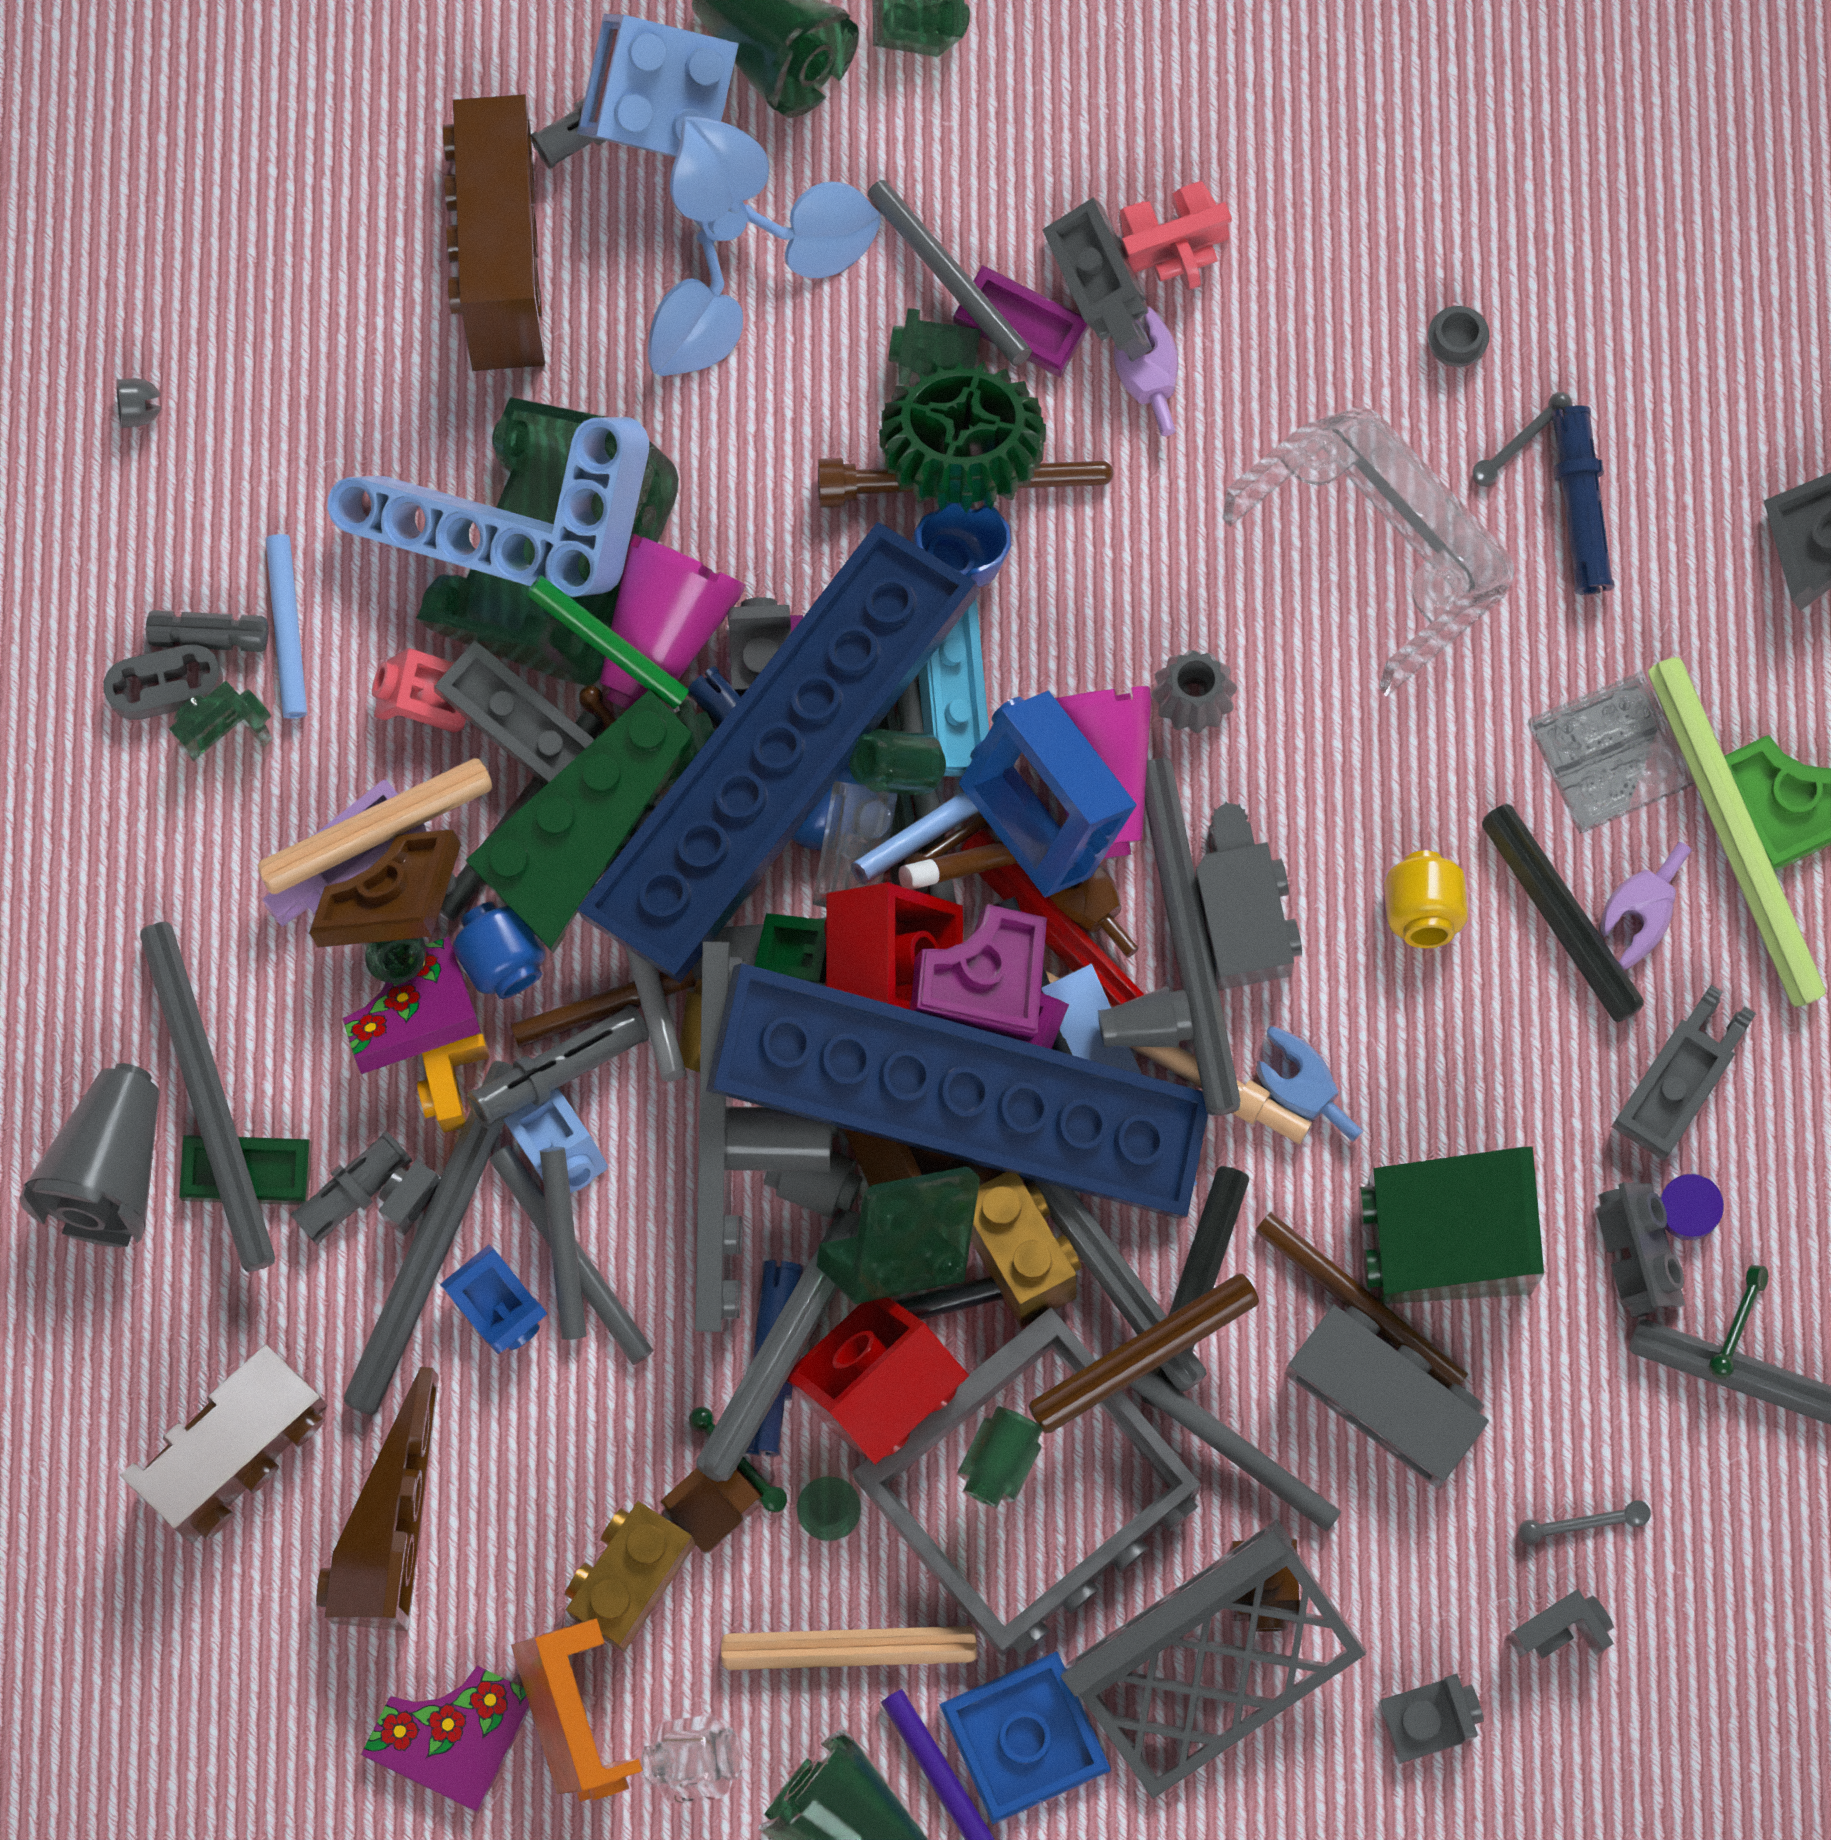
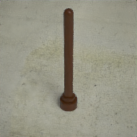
(843, 482)

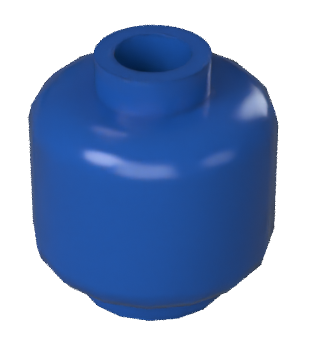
(498, 951)

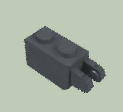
(1243, 904)

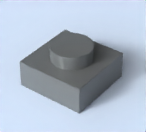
(407, 1195)

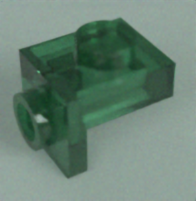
(919, 25)
(209, 718)

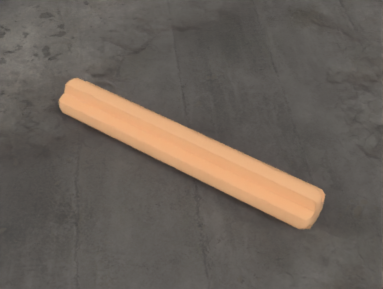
(374, 826)
(848, 1647)

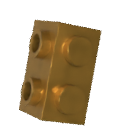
(1021, 1250)
(630, 1574)

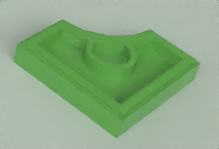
(1784, 800)

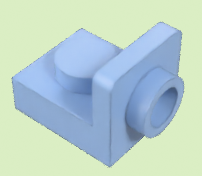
(557, 1126)

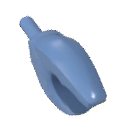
(1312, 1088)

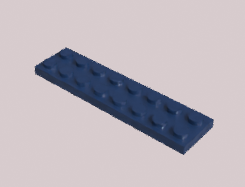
(778, 751)
(958, 1091)

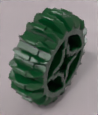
(962, 436)

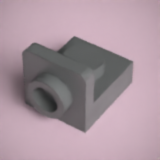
(755, 636)
(1550, 1628)
(1431, 1718)

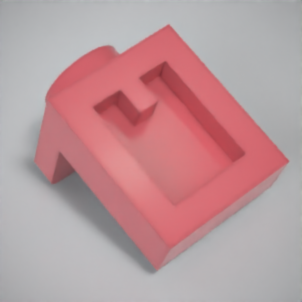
(407, 689)

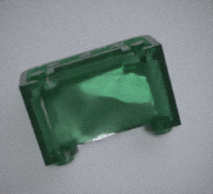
(534, 447)

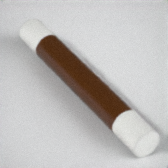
(955, 865)

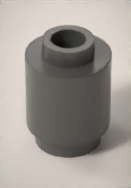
(819, 1191)

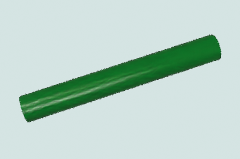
(607, 642)

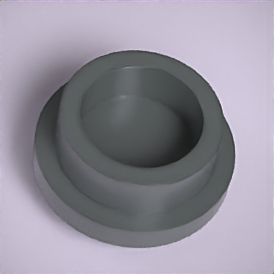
(1458, 336)

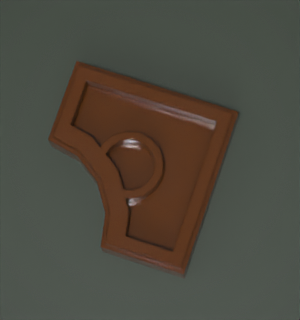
(393, 897)

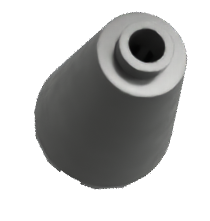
(100, 1162)

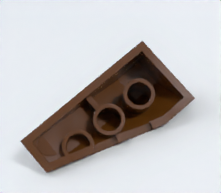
(379, 1545)

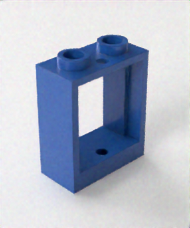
(1073, 772)

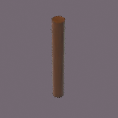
(588, 1010)

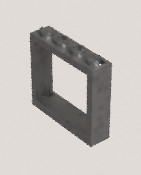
(1120, 1550)

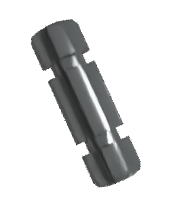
(207, 629)

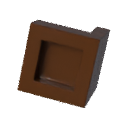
(711, 1508)

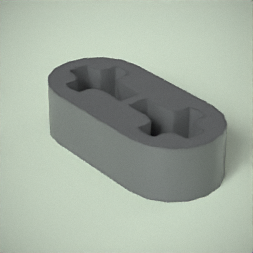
(160, 668)

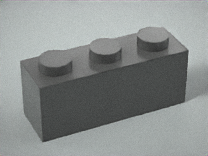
(1388, 1394)

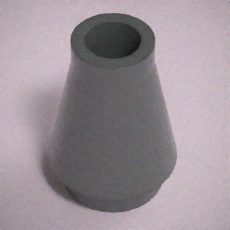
(1148, 1021)

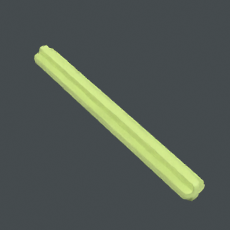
(1736, 832)

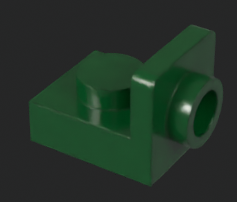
(793, 947)

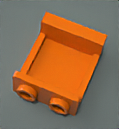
(561, 1715)

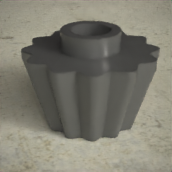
(1190, 710)

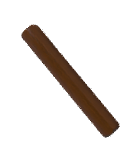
(1144, 1353)

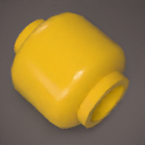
(1426, 899)

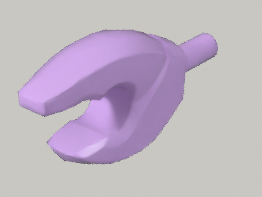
(1152, 375)
(1648, 899)

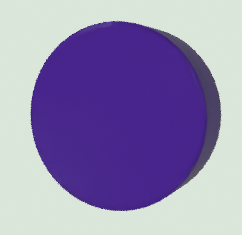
(1692, 1206)

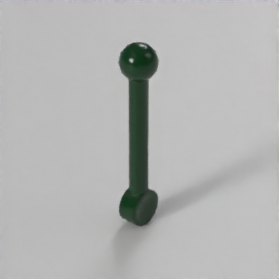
(1722, 1365)
(773, 1498)

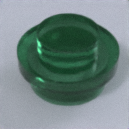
(829, 1508)

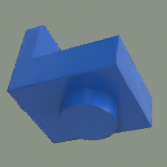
(494, 1301)

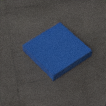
(1024, 1738)

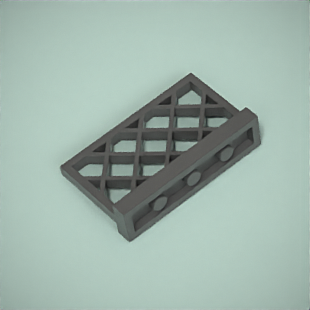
(1181, 1612)

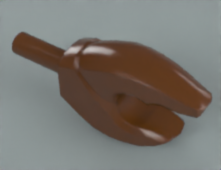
(1095, 906)

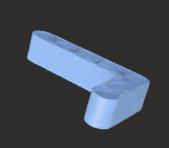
(503, 532)

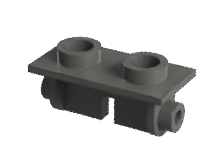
(1637, 1220)

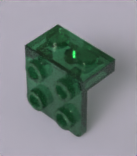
(908, 1237)

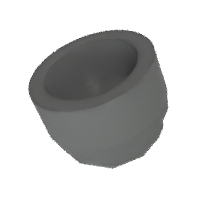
(131, 402)

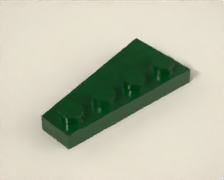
(577, 823)

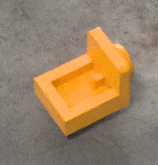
(441, 1091)

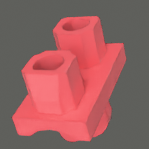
(1180, 244)

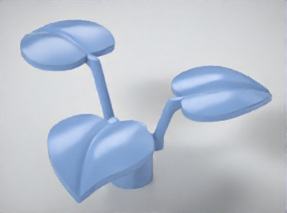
(708, 183)

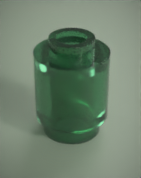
(898, 762)
(1000, 1457)

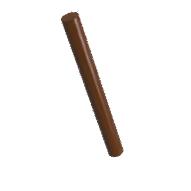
(1354, 1295)

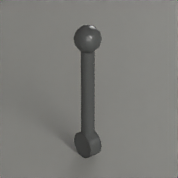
(1486, 472)
(1635, 1514)

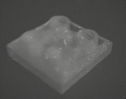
(1610, 752)

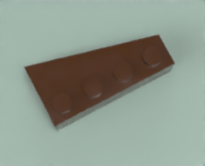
(494, 232)

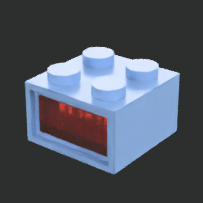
(650, 80)

